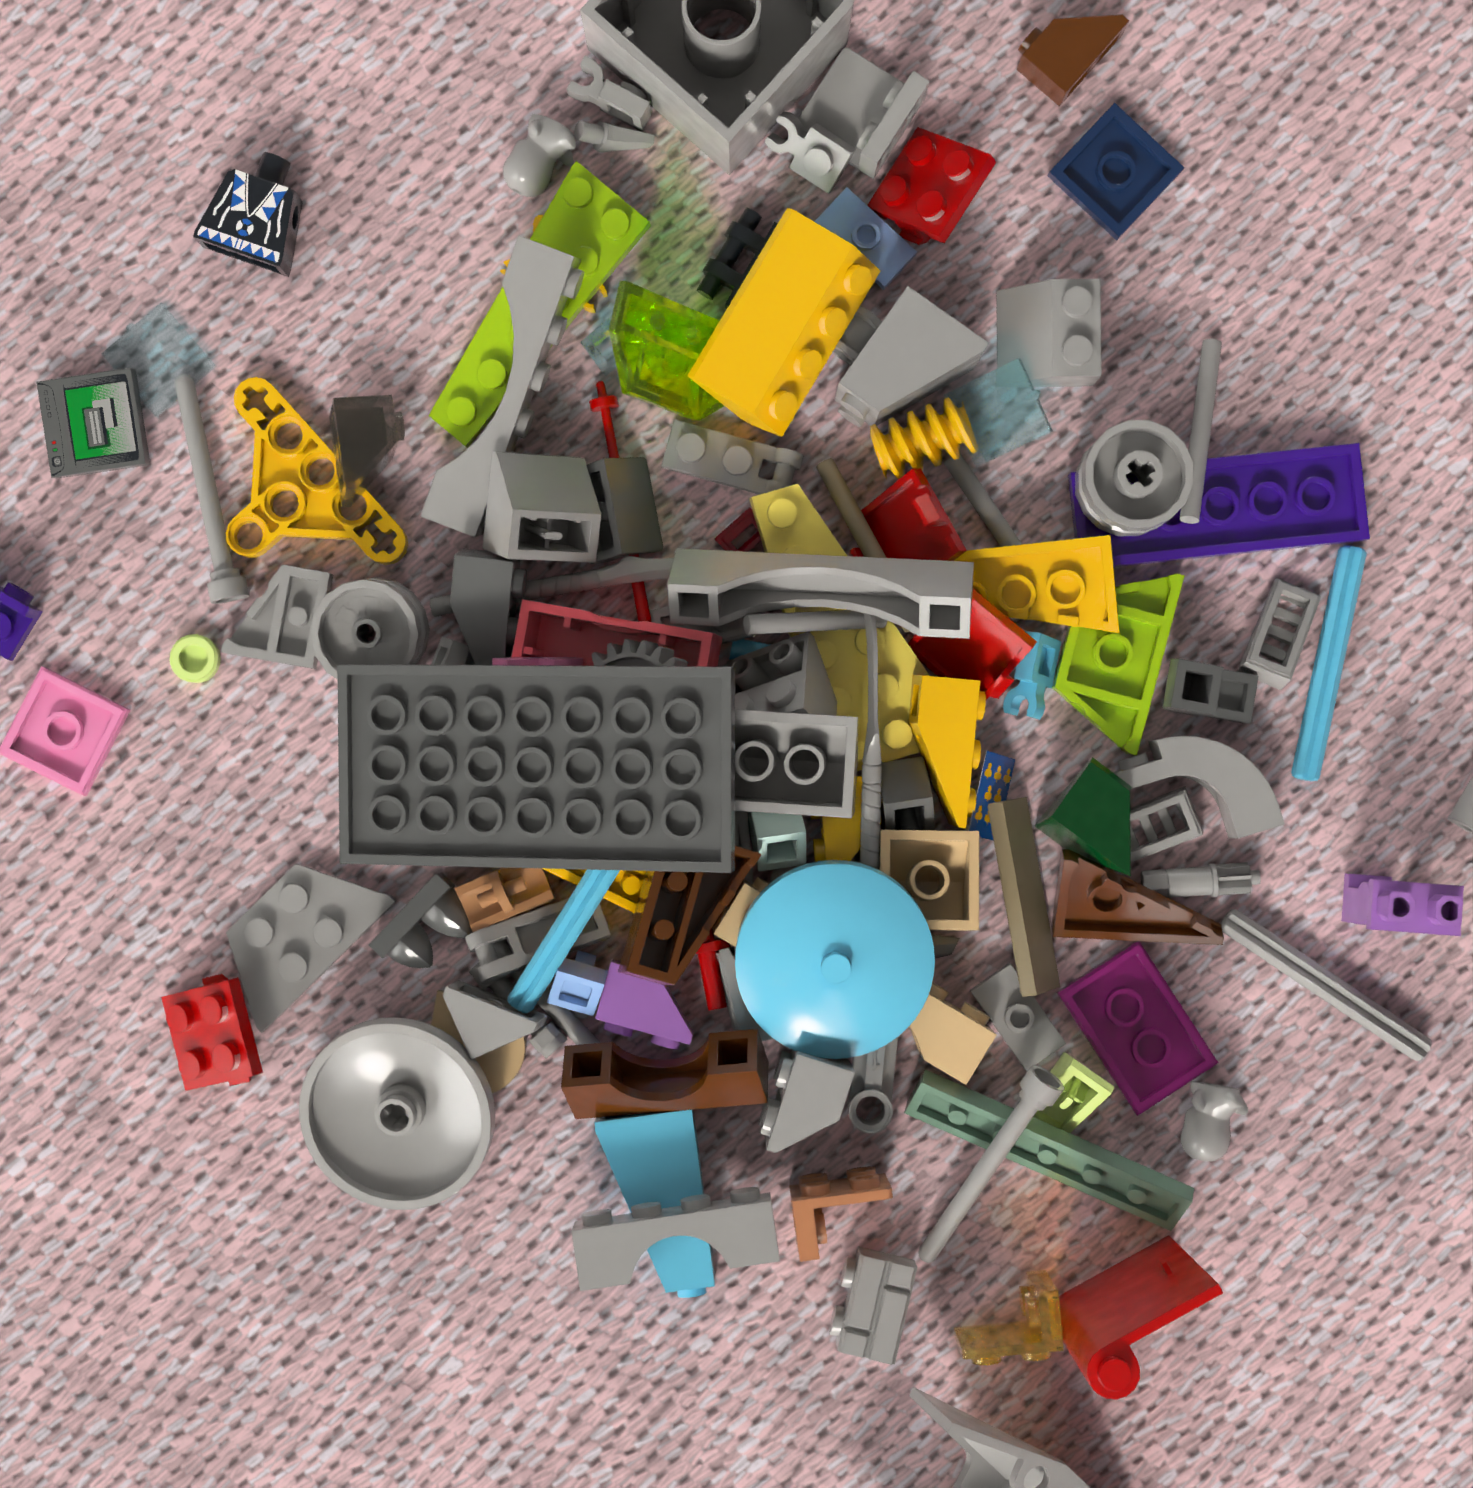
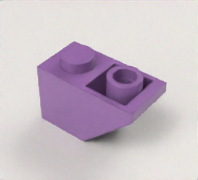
(642, 1006)

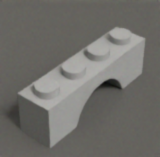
(736, 1227)

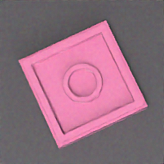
(64, 731)

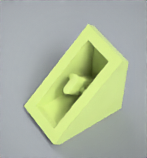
(1080, 1097)

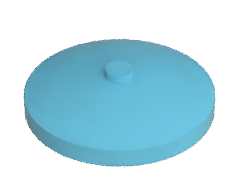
(834, 959)

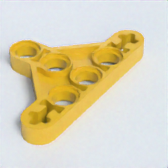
(288, 470)

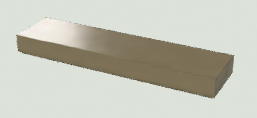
(1023, 896)

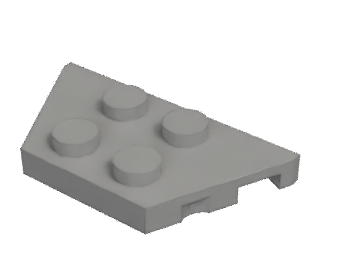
(298, 936)

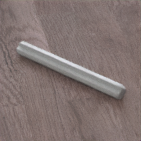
(1325, 985)

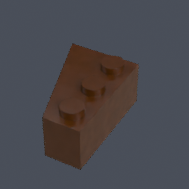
(676, 918)

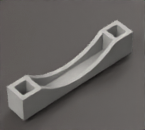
(537, 291)
(917, 594)

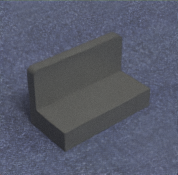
(627, 508)

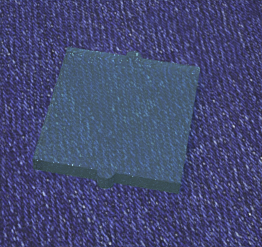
(159, 353)
(1002, 411)

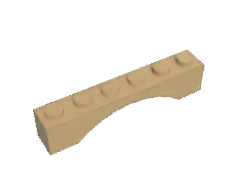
(942, 1032)

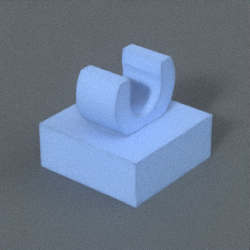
(578, 984)

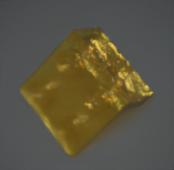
(1029, 1338)

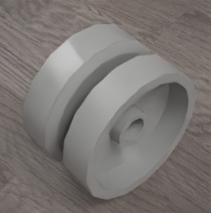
(1158, 462)
(388, 606)

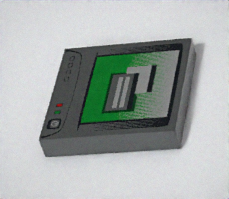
(93, 423)

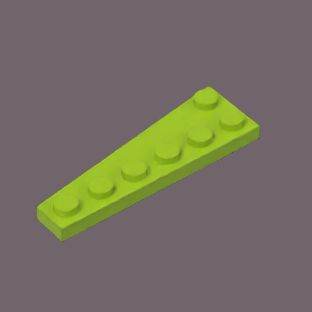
(580, 221)

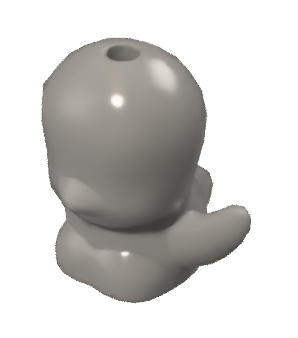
(534, 158)
(1207, 1123)

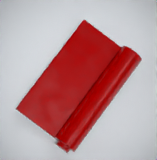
(1125, 1306)

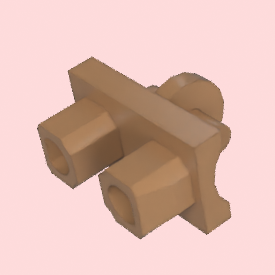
(503, 895)

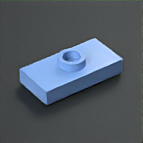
(869, 234)

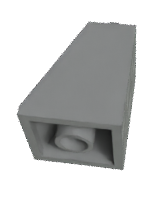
(906, 361)

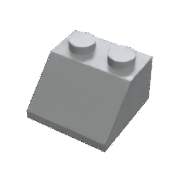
(1052, 330)

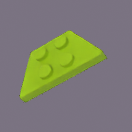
(1113, 673)

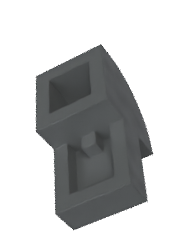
(1209, 691)

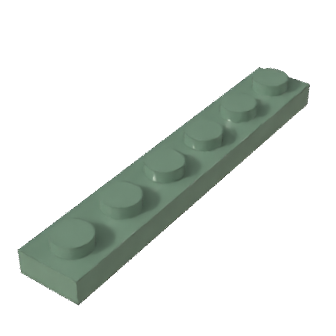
(1052, 1151)

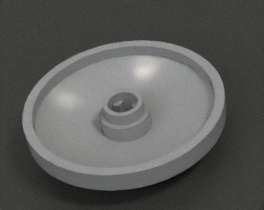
(397, 1113)

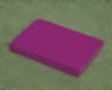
(1137, 1027)

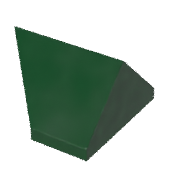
(1093, 818)

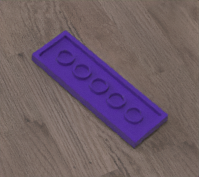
(1255, 507)

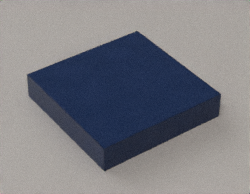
(1115, 171)

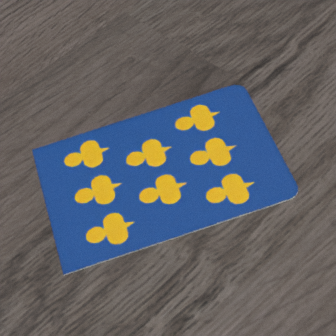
(992, 788)

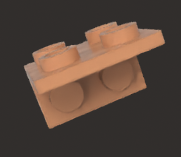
(818, 1192)

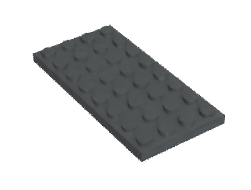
(537, 766)

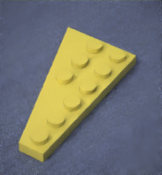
(793, 526)

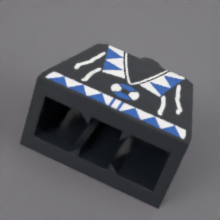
(254, 217)

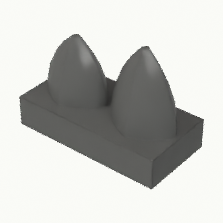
(434, 905)

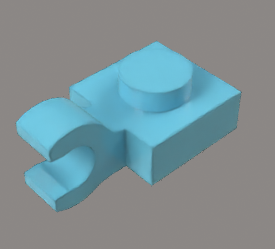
(1035, 675)

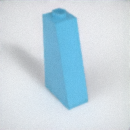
(660, 1162)

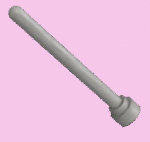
(225, 580)
(1038, 1090)

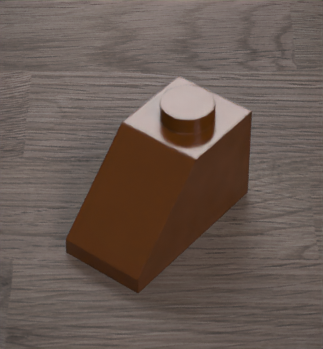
(1068, 52)

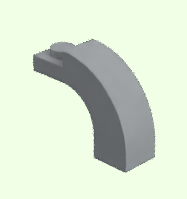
(1232, 780)

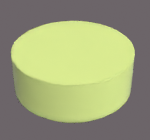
(195, 658)

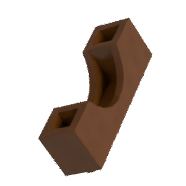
(612, 1082)

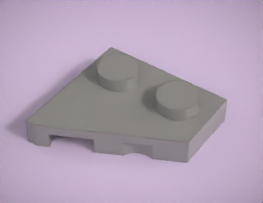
(282, 619)

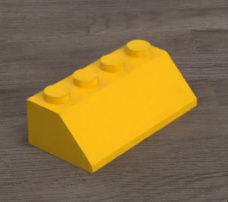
(784, 323)

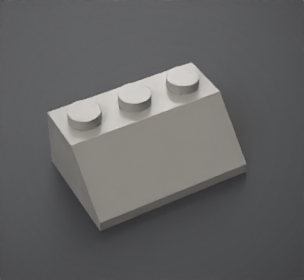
(796, 763)

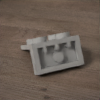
(865, 108)

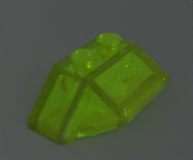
(657, 347)

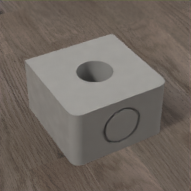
(711, 89)

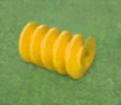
(923, 438)

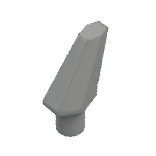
(611, 137)

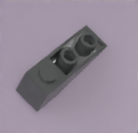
(485, 602)

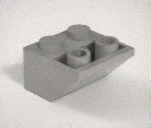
(541, 508)
(784, 678)
(807, 1099)

